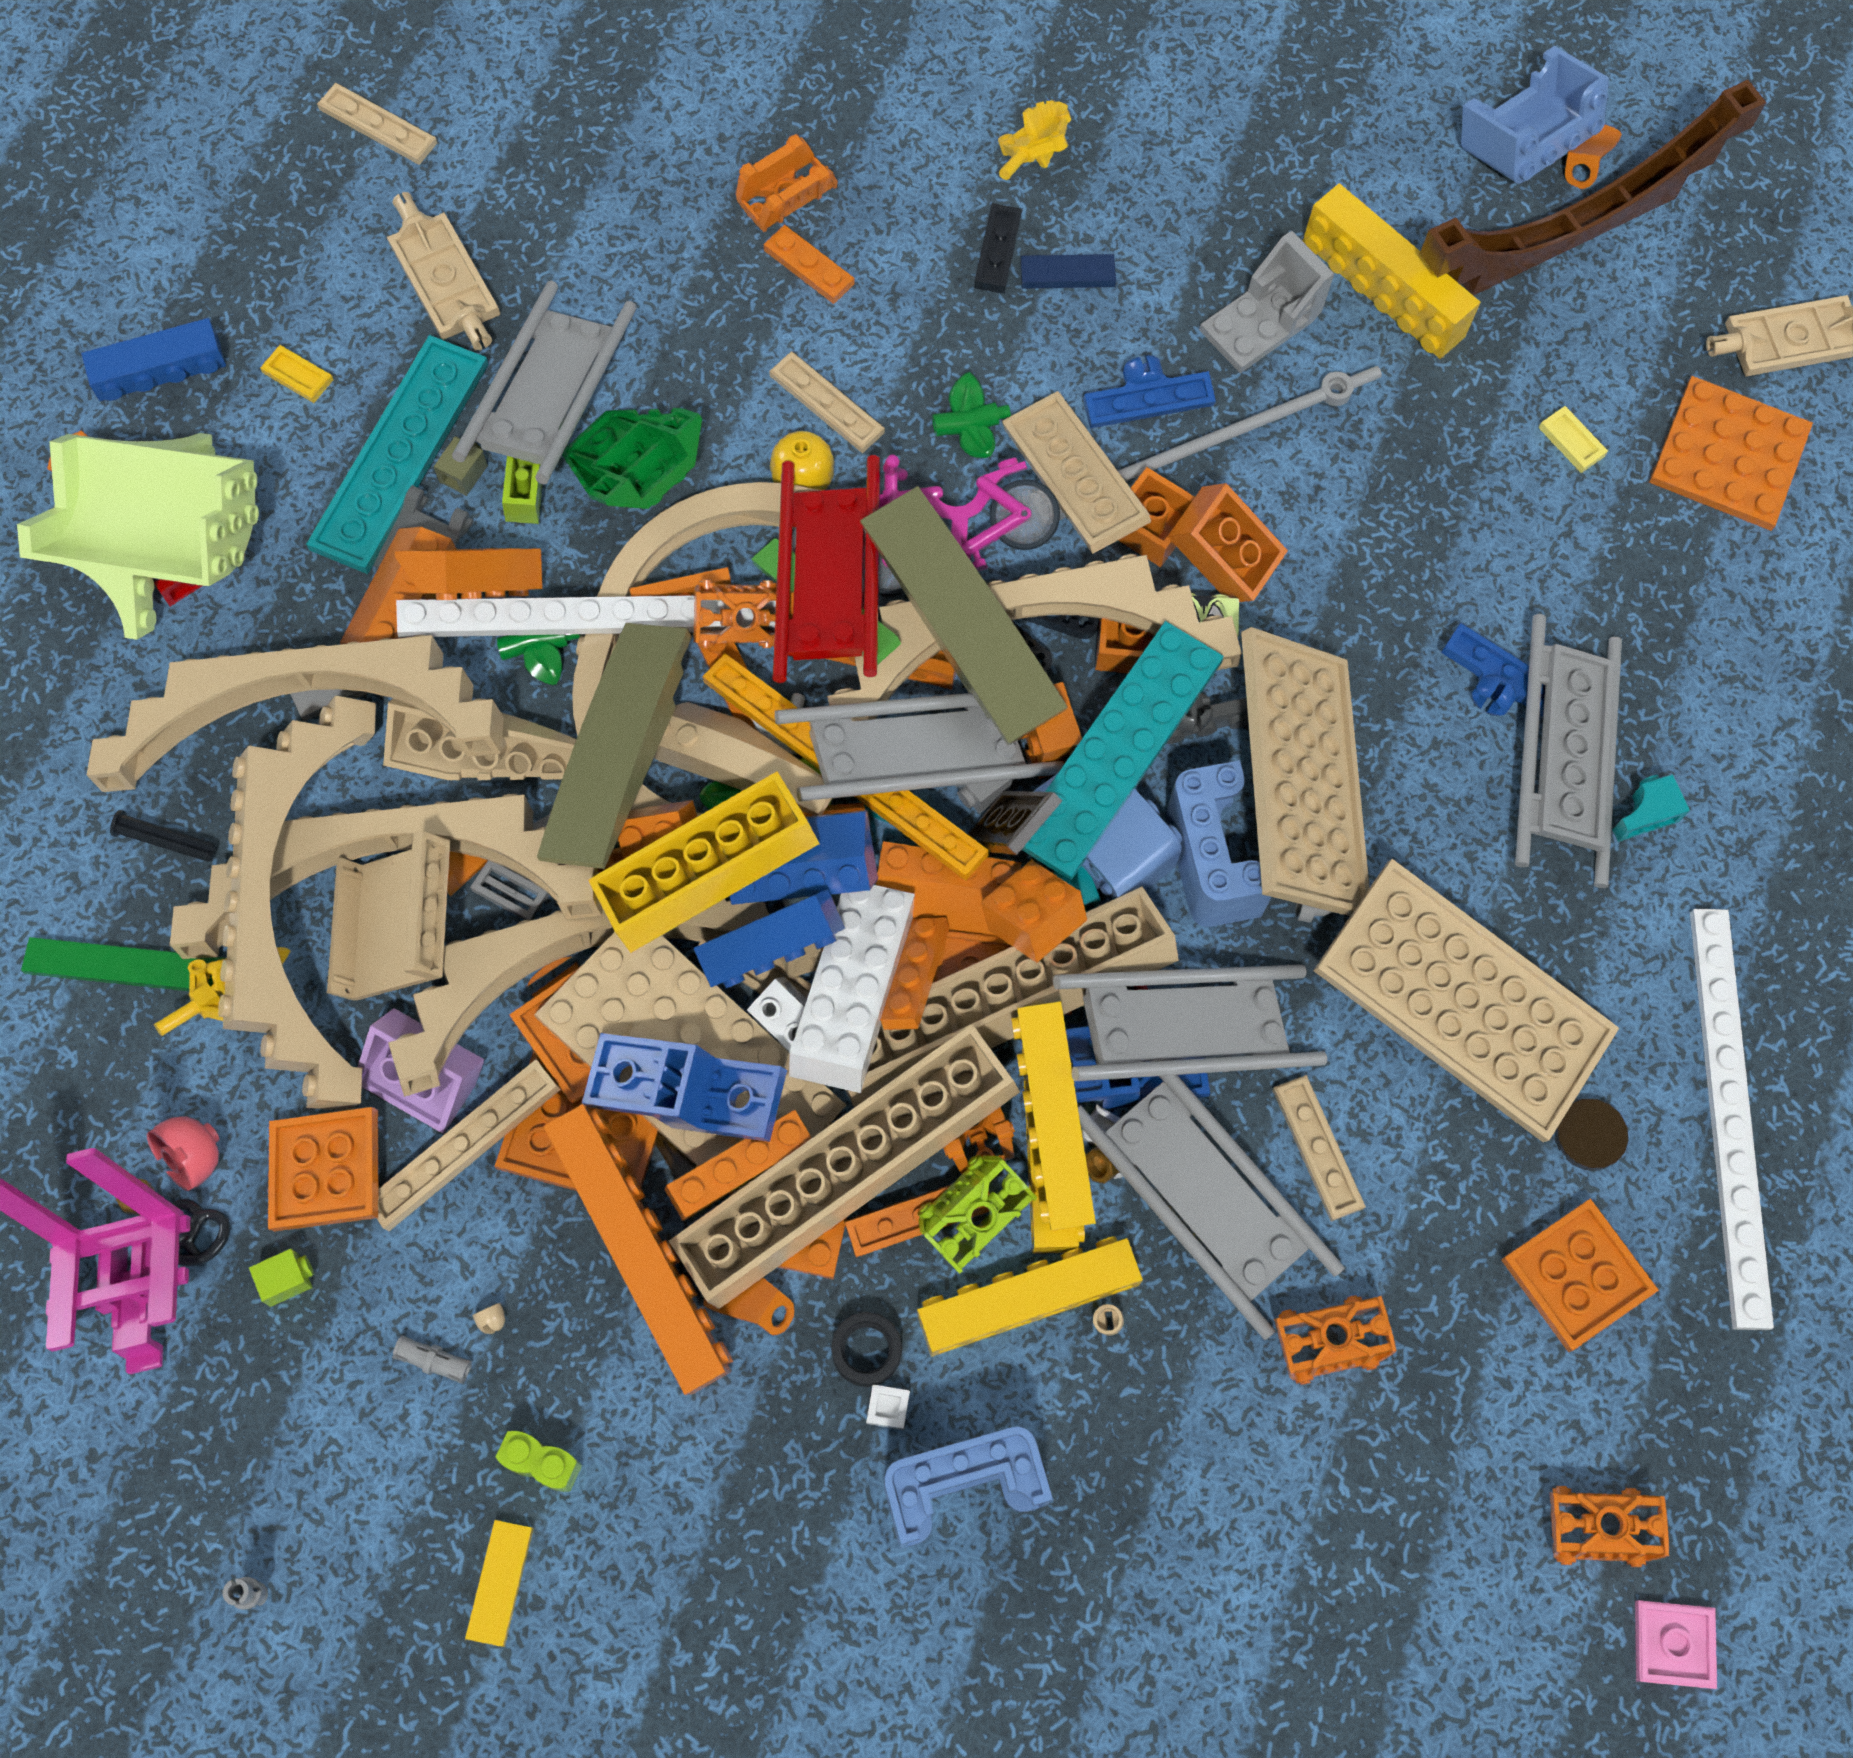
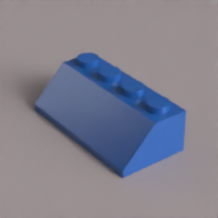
(839, 863)

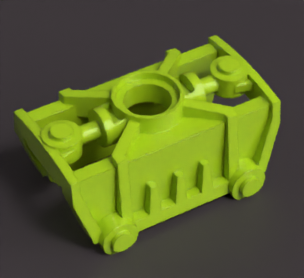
(963, 1198)

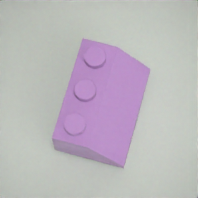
(433, 1106)

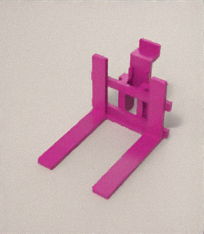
(134, 1297)

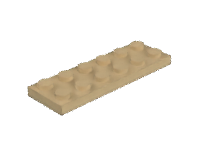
(1076, 472)

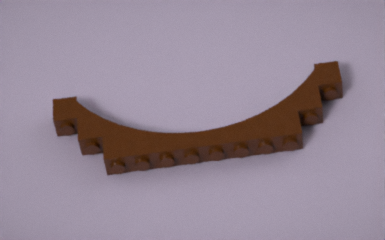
(1491, 257)

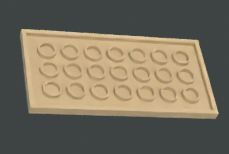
(1304, 774)
(669, 999)
(1467, 1000)

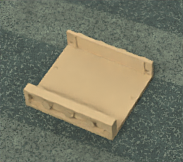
(389, 920)

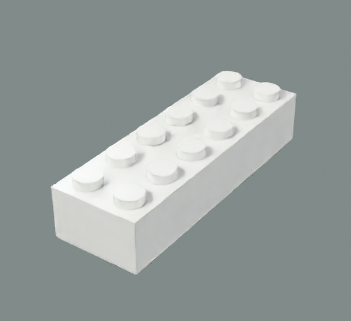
(851, 989)

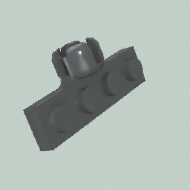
(1206, 718)

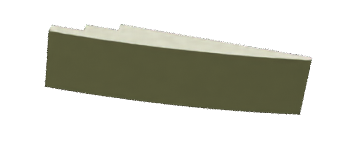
(963, 616)
(615, 745)

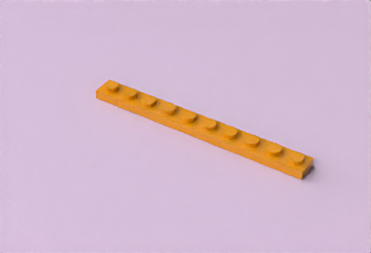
(898, 808)

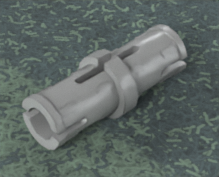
(432, 1359)
(247, 1597)

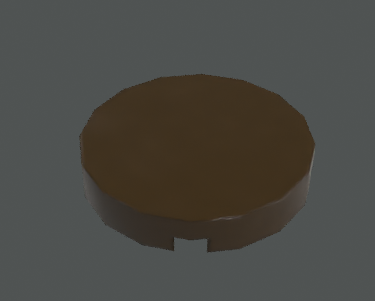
(1592, 1135)

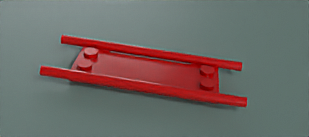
(827, 574)

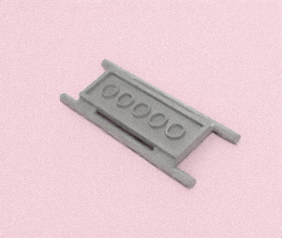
(548, 388)
(1576, 748)
(909, 749)
(1185, 1027)
(1208, 1195)

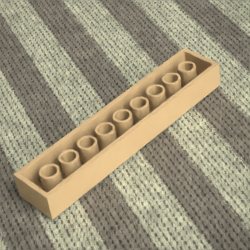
(1115, 938)
(843, 1167)

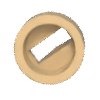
(490, 1319)
(1101, 1323)

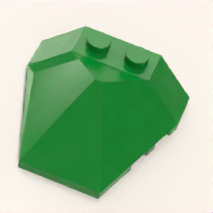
(634, 456)

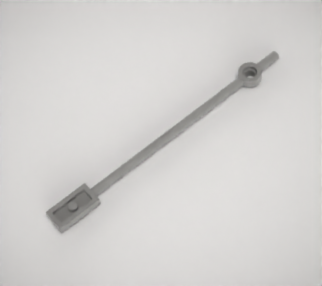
(1333, 380)

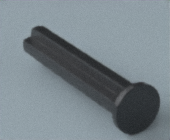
(162, 837)

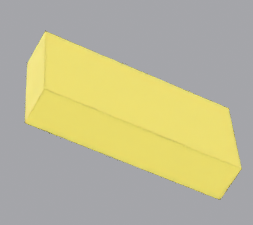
(1573, 439)

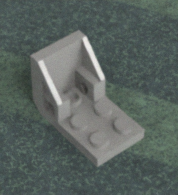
(1280, 302)

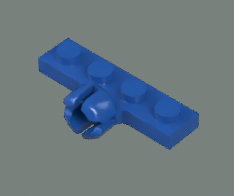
(1148, 394)
(1498, 672)

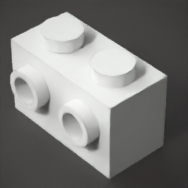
(779, 1010)

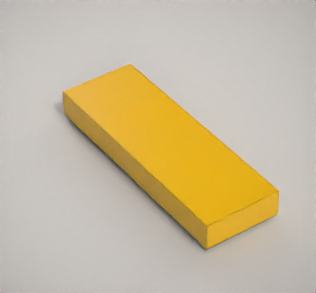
(499, 1583)

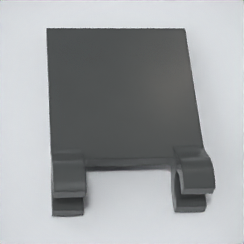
(413, 517)

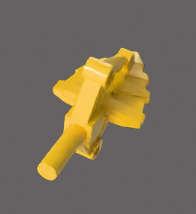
(1038, 139)
(203, 996)

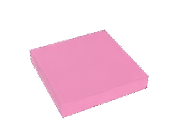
(1675, 1644)

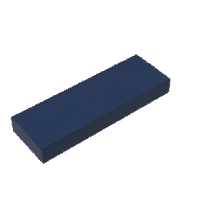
(1067, 271)

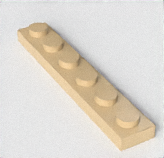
(464, 1144)

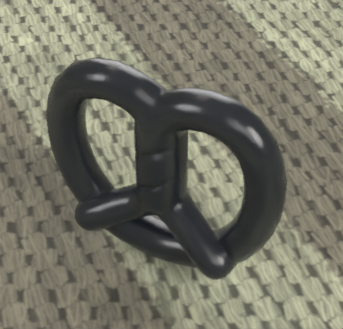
(197, 1221)

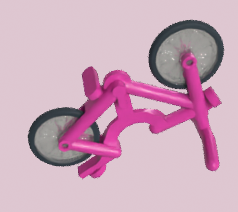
(1020, 515)

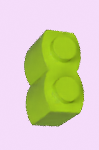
(532, 1459)

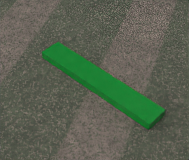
(108, 964)

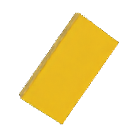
(296, 373)

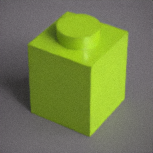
(282, 1277)

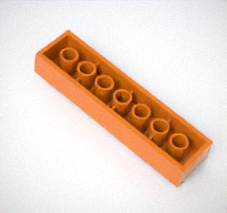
(638, 1250)

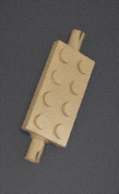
(442, 274)
(1788, 336)

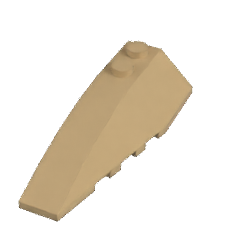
(428, 748)
(732, 753)

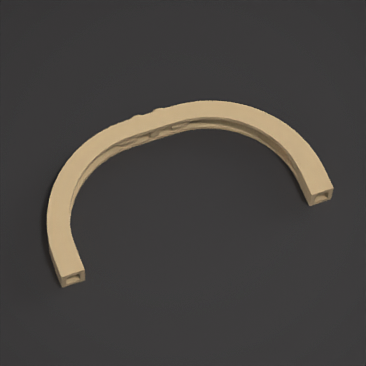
(671, 529)

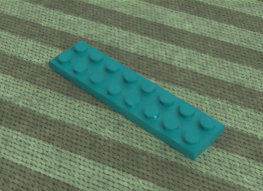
(397, 454)
(1122, 746)

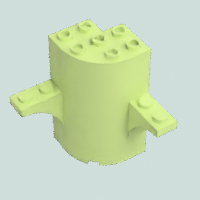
(144, 515)

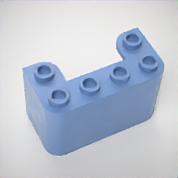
(1541, 122)
(1133, 849)
(1212, 885)
(1001, 1455)

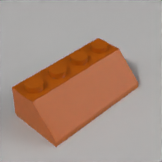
(473, 571)
(378, 610)
(939, 889)

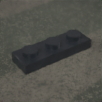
(998, 248)

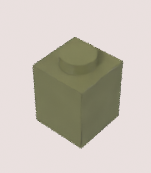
(460, 475)

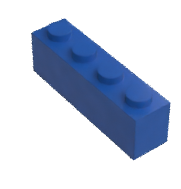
(153, 360)
(770, 938)

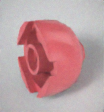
(186, 1149)

